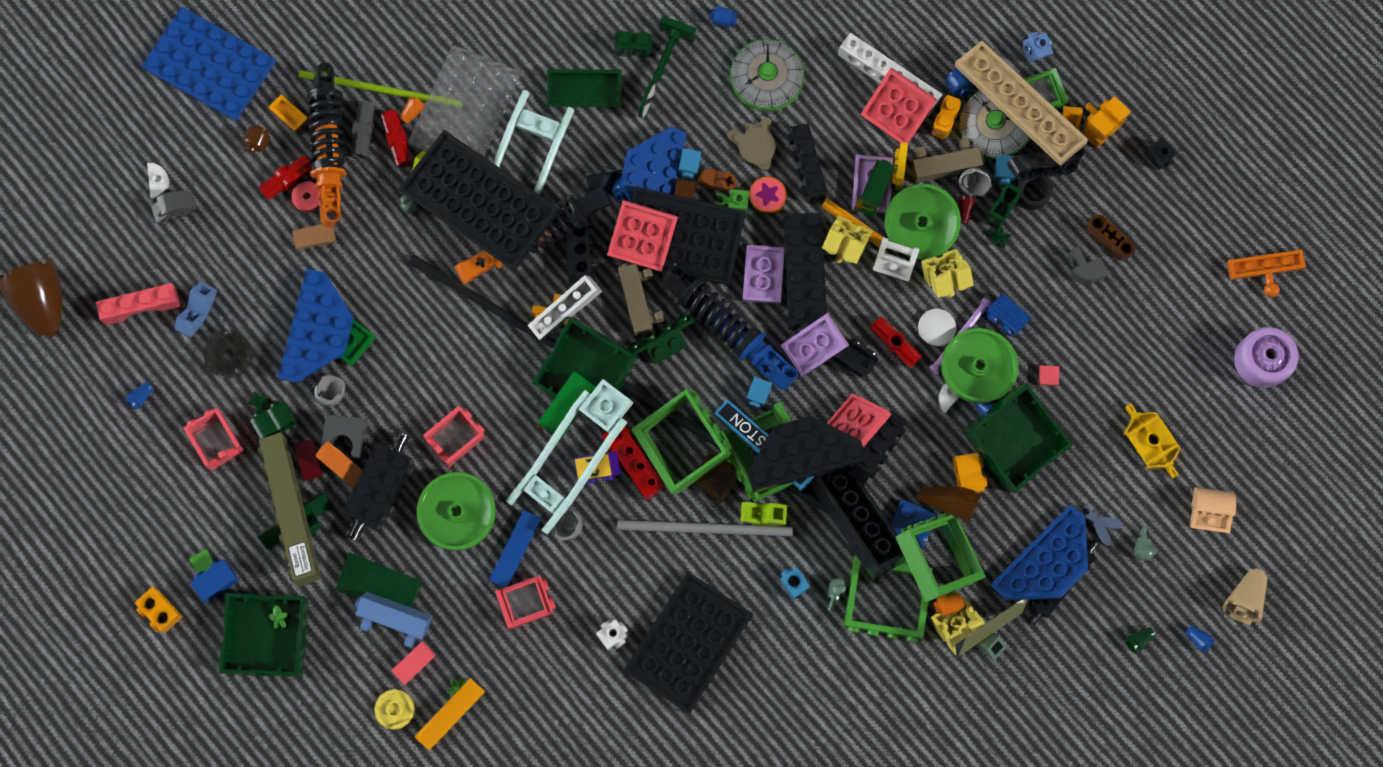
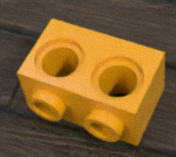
(161, 606)

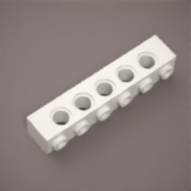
(877, 65)

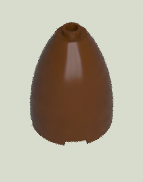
(35, 296)

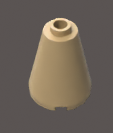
(1248, 598)

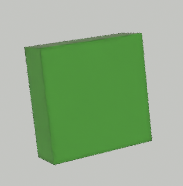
(201, 561)

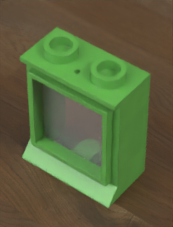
(1049, 87)

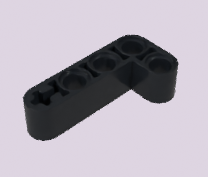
(1042, 165)

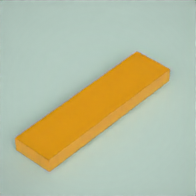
(449, 714)

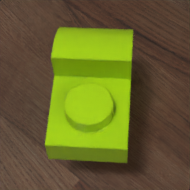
(763, 514)

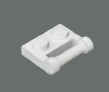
(894, 265)

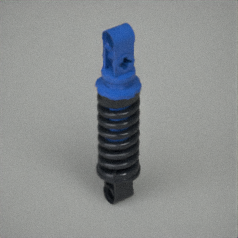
(728, 326)

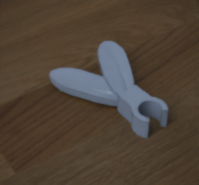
(1101, 523)

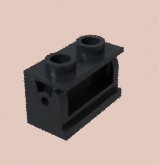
(856, 359)

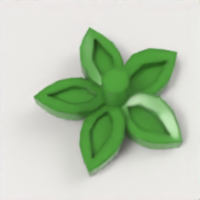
(278, 617)
(456, 685)

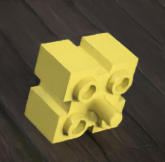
(846, 240)
(947, 273)
(957, 625)

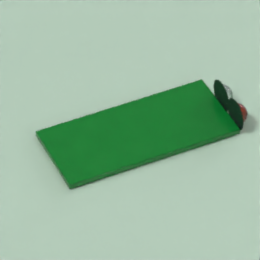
(562, 403)

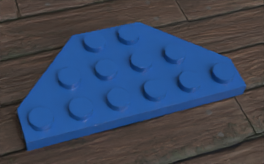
(654, 163)
(317, 330)
(1049, 562)

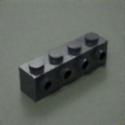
(808, 163)
(878, 446)

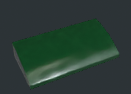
(584, 88)
(365, 575)

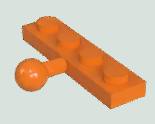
(1266, 265)

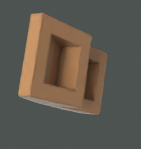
(313, 236)

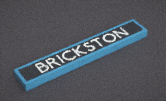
(748, 431)

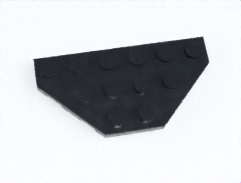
(803, 451)

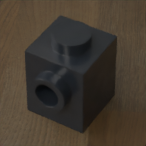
(1160, 154)

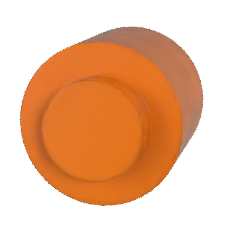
(949, 603)

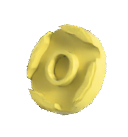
(394, 709)

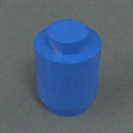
(723, 16)

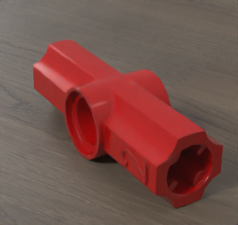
(396, 138)
(285, 177)
(887, 333)

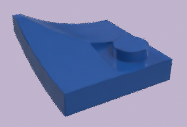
(910, 514)

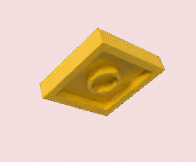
(900, 165)

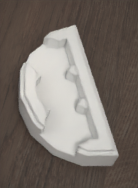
(157, 180)
(946, 398)

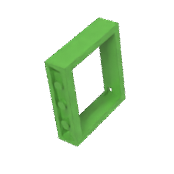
(656, 457)
(960, 546)
(873, 629)

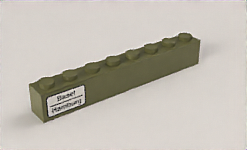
(289, 510)

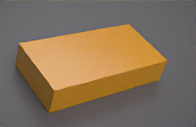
(288, 113)

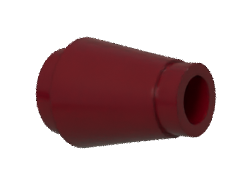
(966, 205)

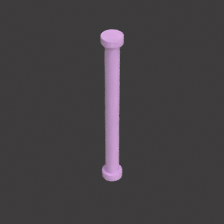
(985, 303)

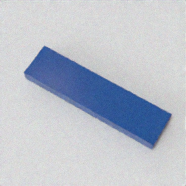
(515, 549)

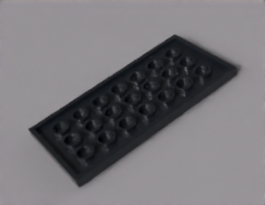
(479, 200)

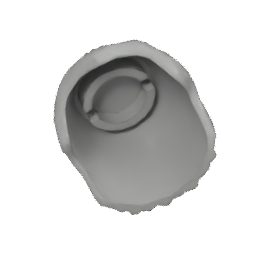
(974, 182)
(329, 390)
(569, 525)

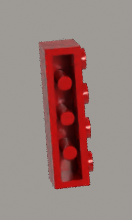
(636, 464)

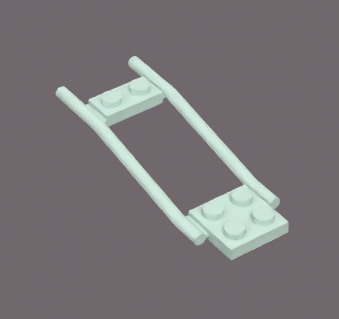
(538, 126)
(605, 408)

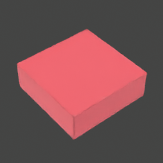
(1048, 375)

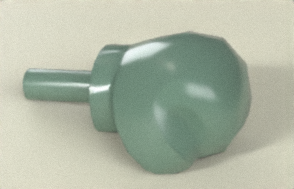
(407, 204)
(1143, 547)
(835, 589)

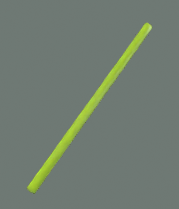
(370, 87)

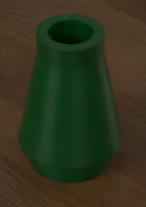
(1139, 640)

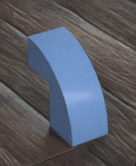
(198, 307)

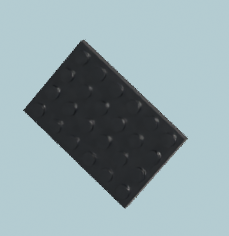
(704, 233)
(688, 642)

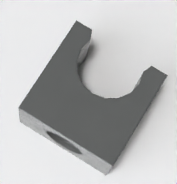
(348, 428)

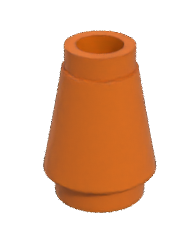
(412, 109)

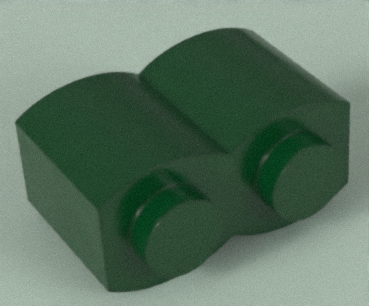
(633, 44)
(1004, 205)
(274, 420)

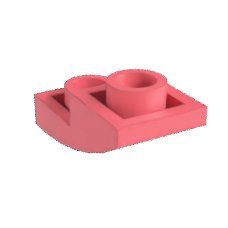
(413, 663)

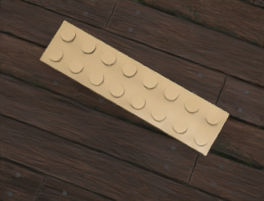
(1021, 103)

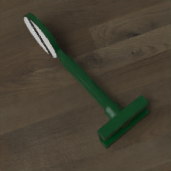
(676, 31)

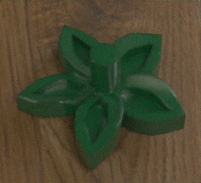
(999, 237)
(259, 402)

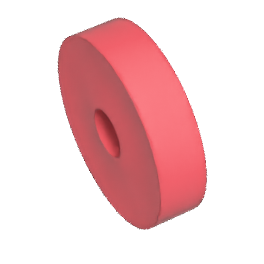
(300, 192)

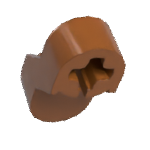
(717, 180)

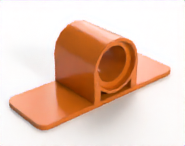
(339, 463)

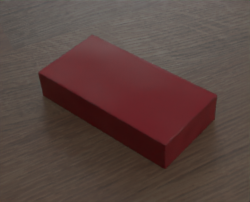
(307, 460)

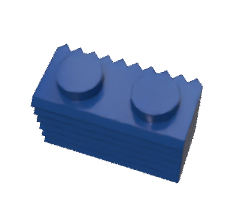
(1007, 315)

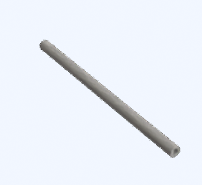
(704, 528)

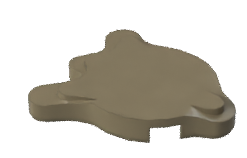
(756, 144)

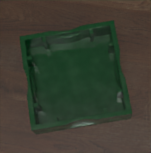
(589, 355)
(1017, 437)
(253, 644)

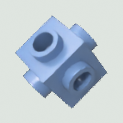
(1037, 46)

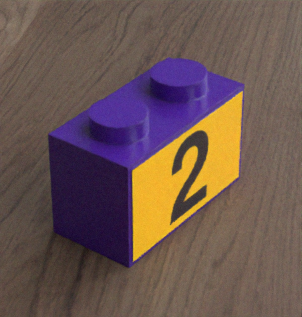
(606, 469)

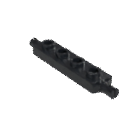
(1046, 607)

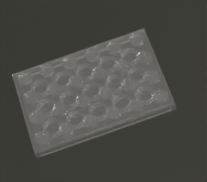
(466, 101)

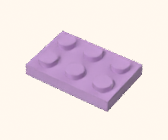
(862, 172)
(763, 274)
(814, 345)

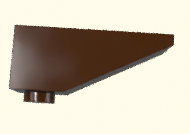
(953, 500)

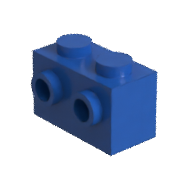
(214, 580)

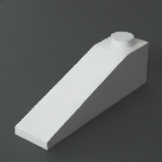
(565, 306)

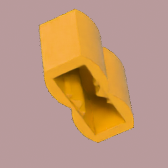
(946, 117)
(969, 473)

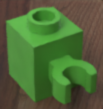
(737, 199)

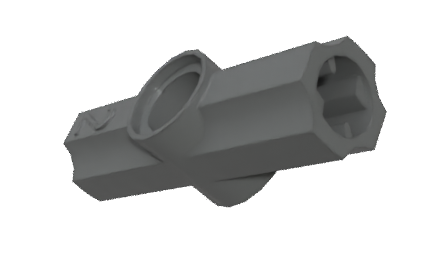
(363, 129)

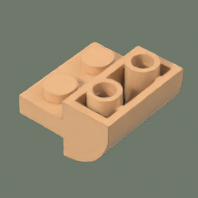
(1213, 510)

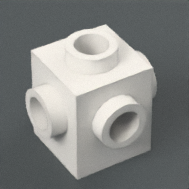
(608, 627)

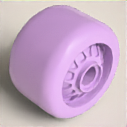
(1256, 367)

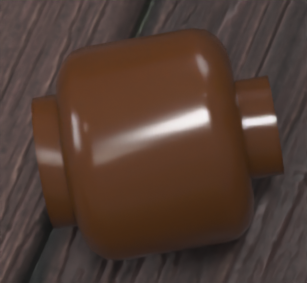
(256, 139)

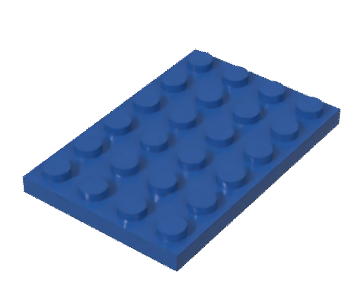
(208, 63)

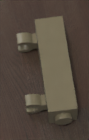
(947, 164)
(635, 299)

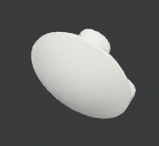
(937, 327)

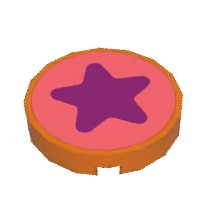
(767, 195)

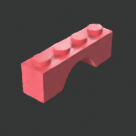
(120, 307)

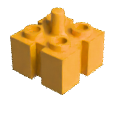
(1104, 121)

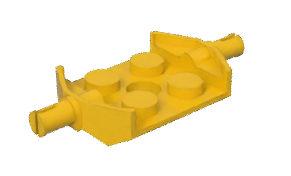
(1138, 432)

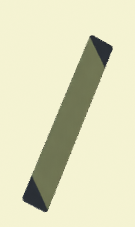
(992, 626)

